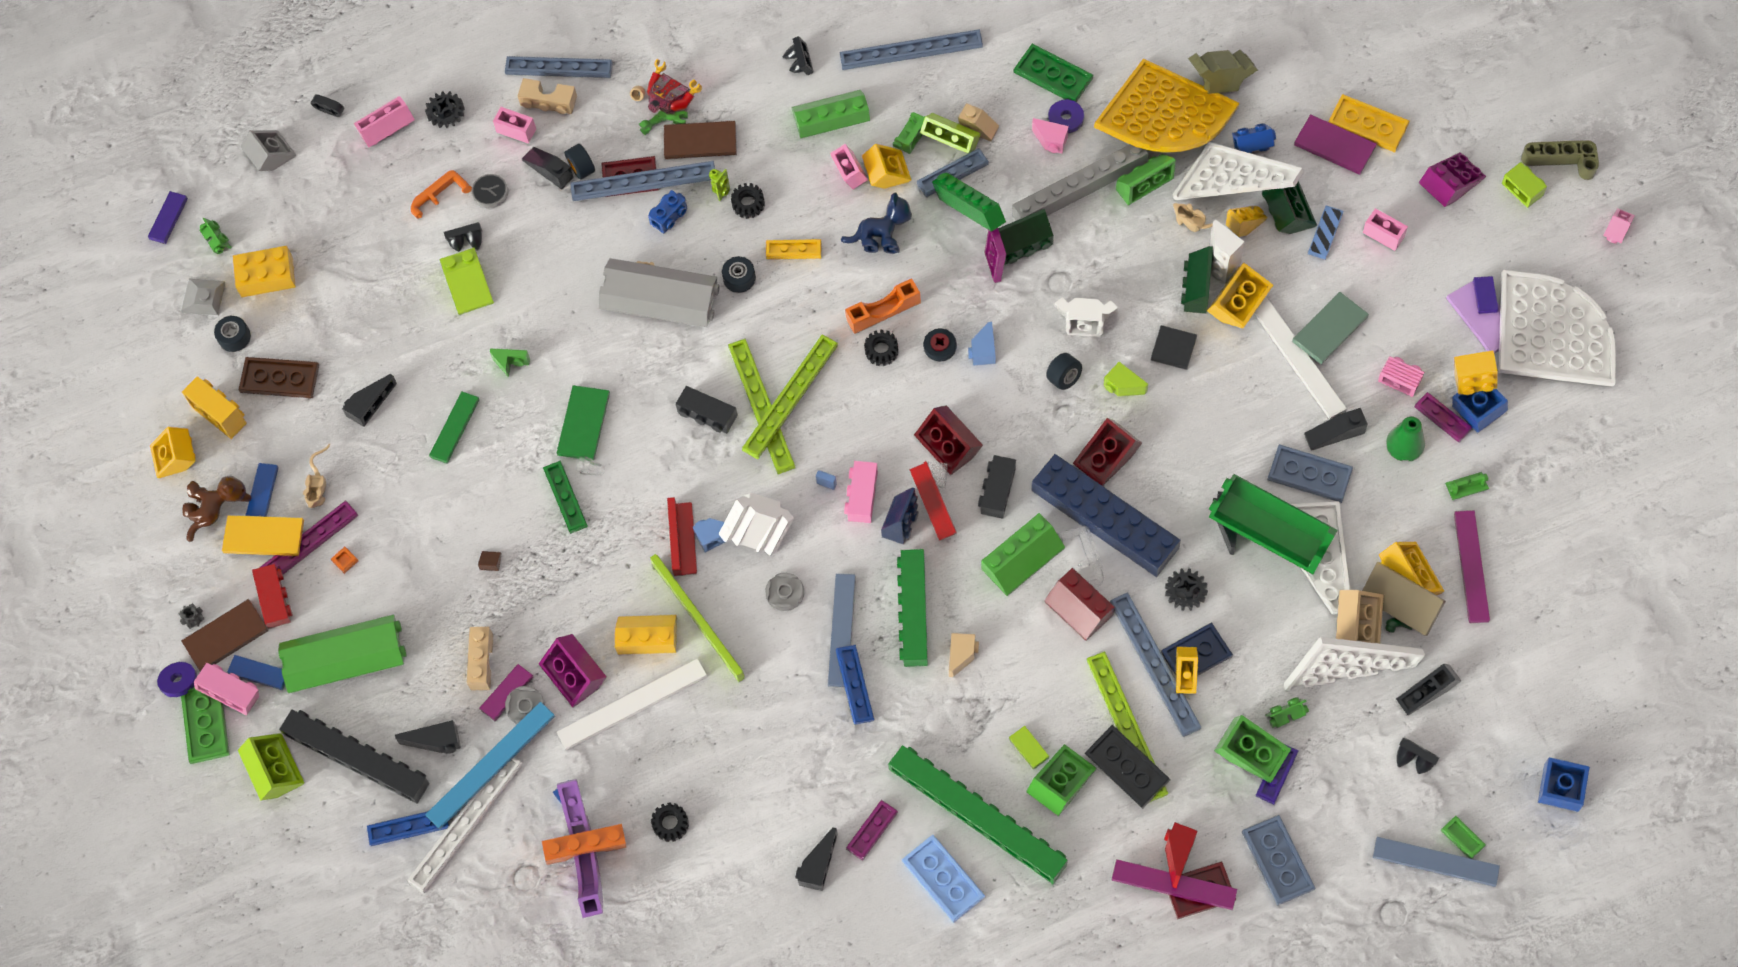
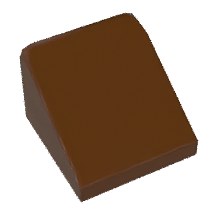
(489, 561)

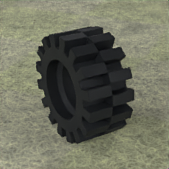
(746, 191)
(877, 338)
(678, 830)

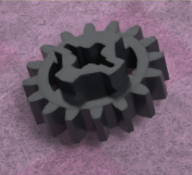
(445, 110)
(1186, 596)

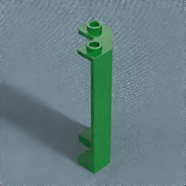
(1272, 523)

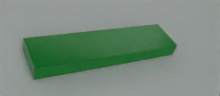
(454, 427)
(565, 497)

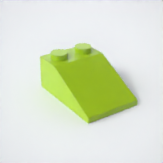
(466, 281)

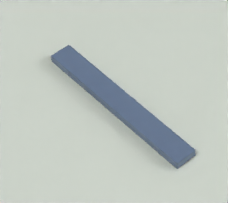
(911, 49)
(641, 181)
(1155, 664)

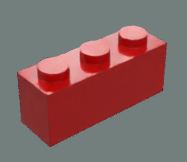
(272, 596)

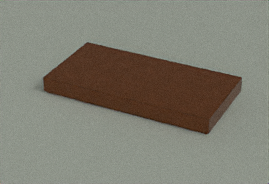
(700, 140)
(278, 377)
(225, 635)

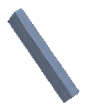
(959, 169)

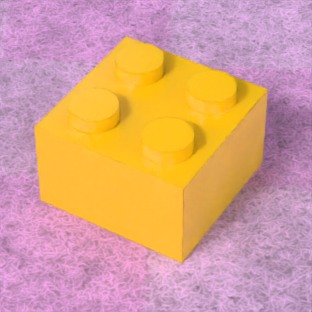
(1475, 372)

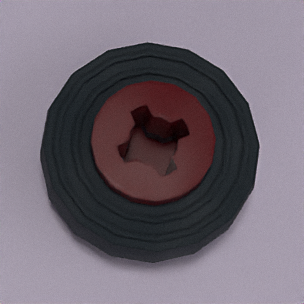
(937, 351)

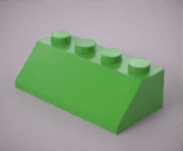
(831, 113)
(1022, 554)

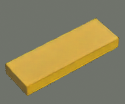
(793, 249)

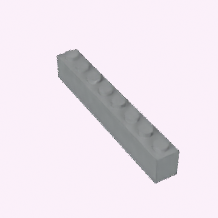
(1081, 182)

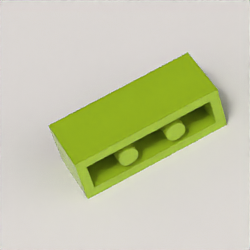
(950, 133)

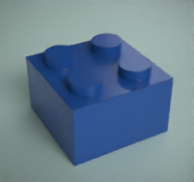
(1480, 407)
(1563, 784)

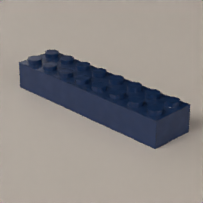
(1105, 515)

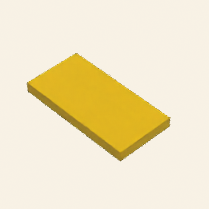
(1369, 122)
(263, 535)

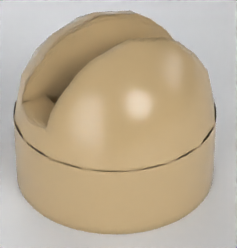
(634, 93)

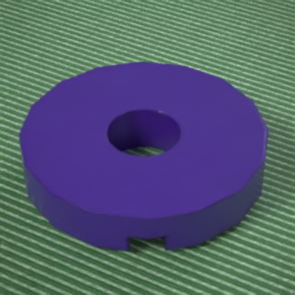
(1067, 107)
(173, 671)

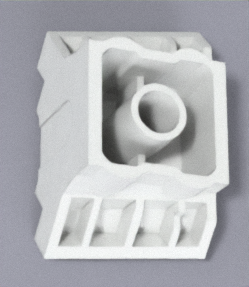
(1085, 316)
(757, 523)

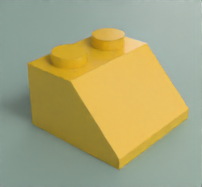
(885, 166)
(172, 451)

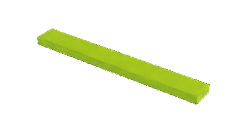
(789, 397)
(760, 402)
(697, 618)
(1118, 705)

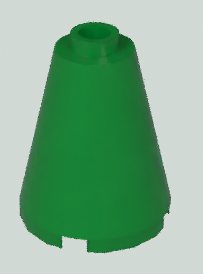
(1406, 440)

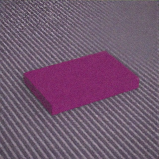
(995, 254)

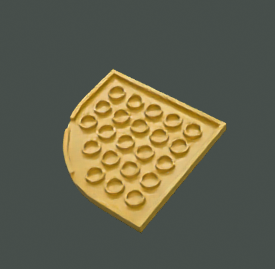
(1164, 111)

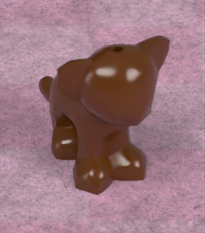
(228, 489)

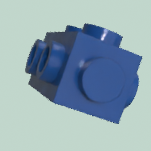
(1254, 139)
(668, 211)

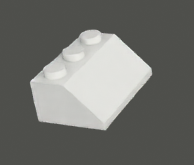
(1226, 251)

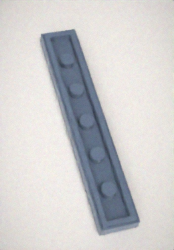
(558, 67)
(841, 624)
(1436, 861)

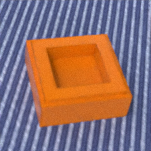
(344, 560)

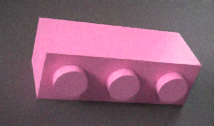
(384, 121)
(861, 491)
(226, 688)

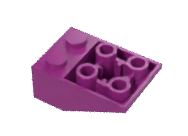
(1451, 178)

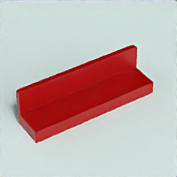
(933, 501)
(681, 538)

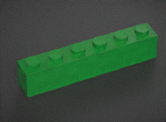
(969, 201)
(913, 608)

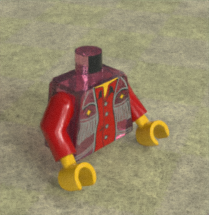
(667, 93)

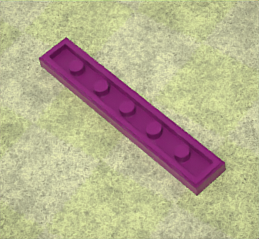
(316, 536)
(1471, 567)
(1187, 888)

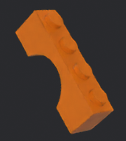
(868, 314)
(596, 840)

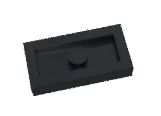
(800, 51)
(471, 232)
(1409, 749)

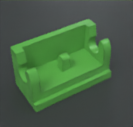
(910, 134)

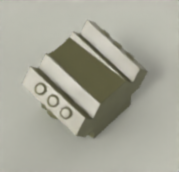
(1223, 70)

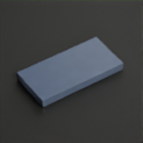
(1310, 473)
(1278, 860)

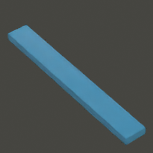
(489, 765)

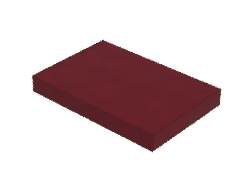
(629, 166)
(1212, 873)

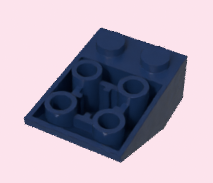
(900, 517)

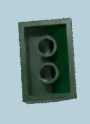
(1289, 209)
(1026, 236)
(1197, 280)

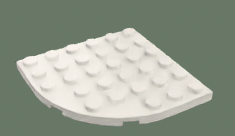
(1553, 331)

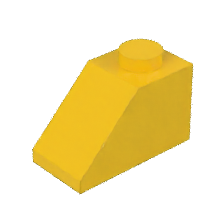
(1186, 669)

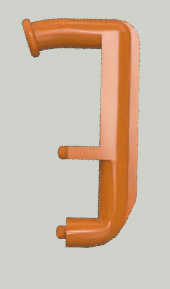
(436, 188)

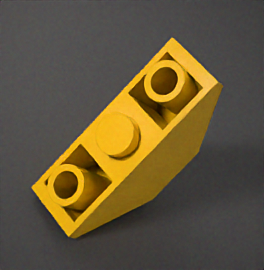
(1245, 219)

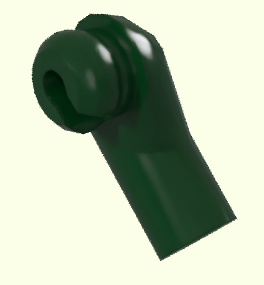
(1392, 623)

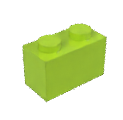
(1524, 184)

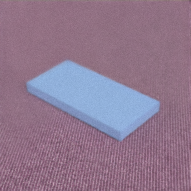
(943, 878)

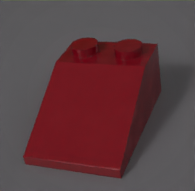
(1107, 451)

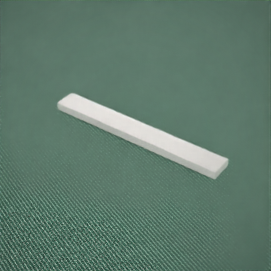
(1299, 360)
(631, 704)
(462, 827)

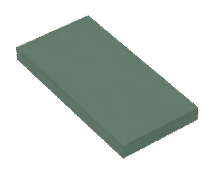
(1330, 327)

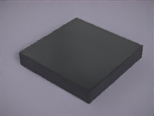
(1173, 347)

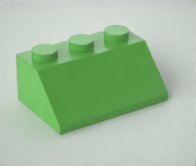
(1146, 178)

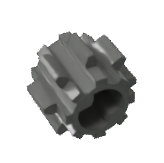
(187, 612)

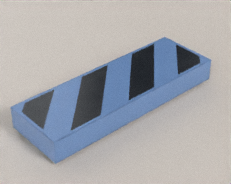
(1325, 232)

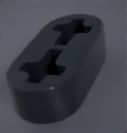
(327, 105)

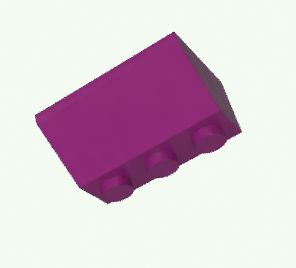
(572, 669)

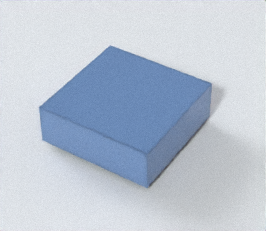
(826, 480)

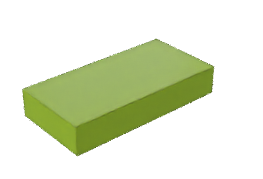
(1029, 747)

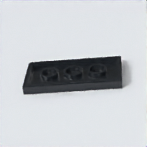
(1127, 766)

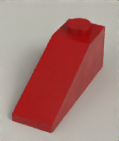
(1178, 847)

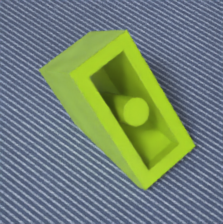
(1124, 382)

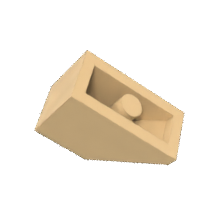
(979, 121)
(961, 652)

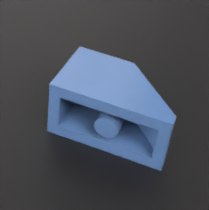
(982, 347)
(708, 533)

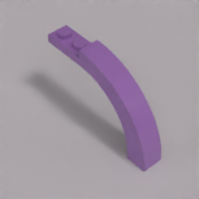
(588, 875)

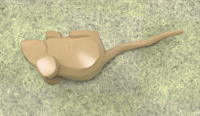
(1192, 218)
(315, 484)

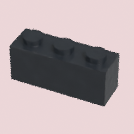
(706, 410)
(997, 486)

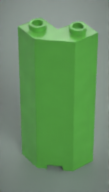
(341, 653)

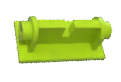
(719, 183)

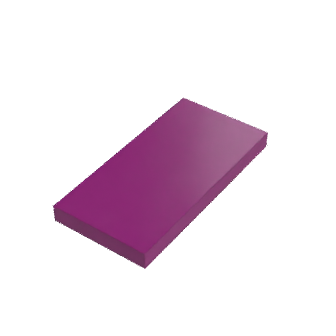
(1335, 144)

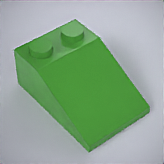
(1252, 748)
(1060, 779)

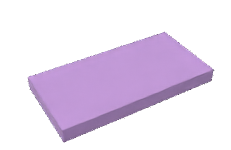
(1485, 325)

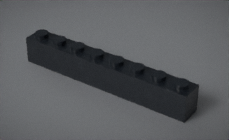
(355, 756)

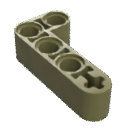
(1536, 155)

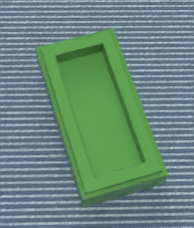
(1463, 837)

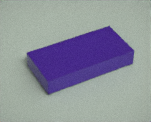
(1485, 294)

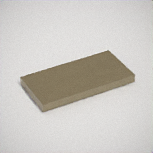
(1405, 598)

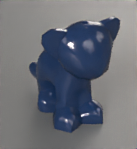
(897, 213)

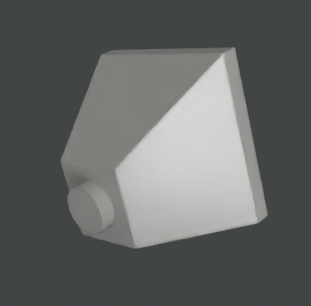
(203, 296)

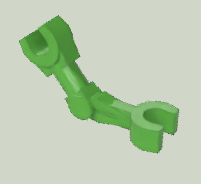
(646, 125)

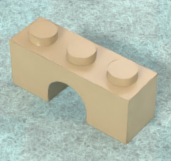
(561, 100)
(478, 658)

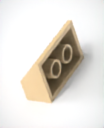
(1359, 616)

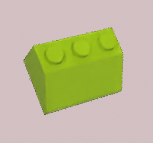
(270, 766)

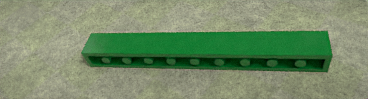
(977, 814)

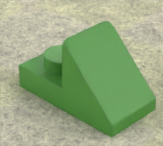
(506, 357)

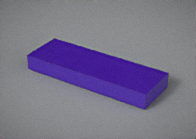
(167, 217)
(1270, 791)

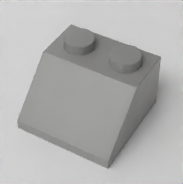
(267, 149)

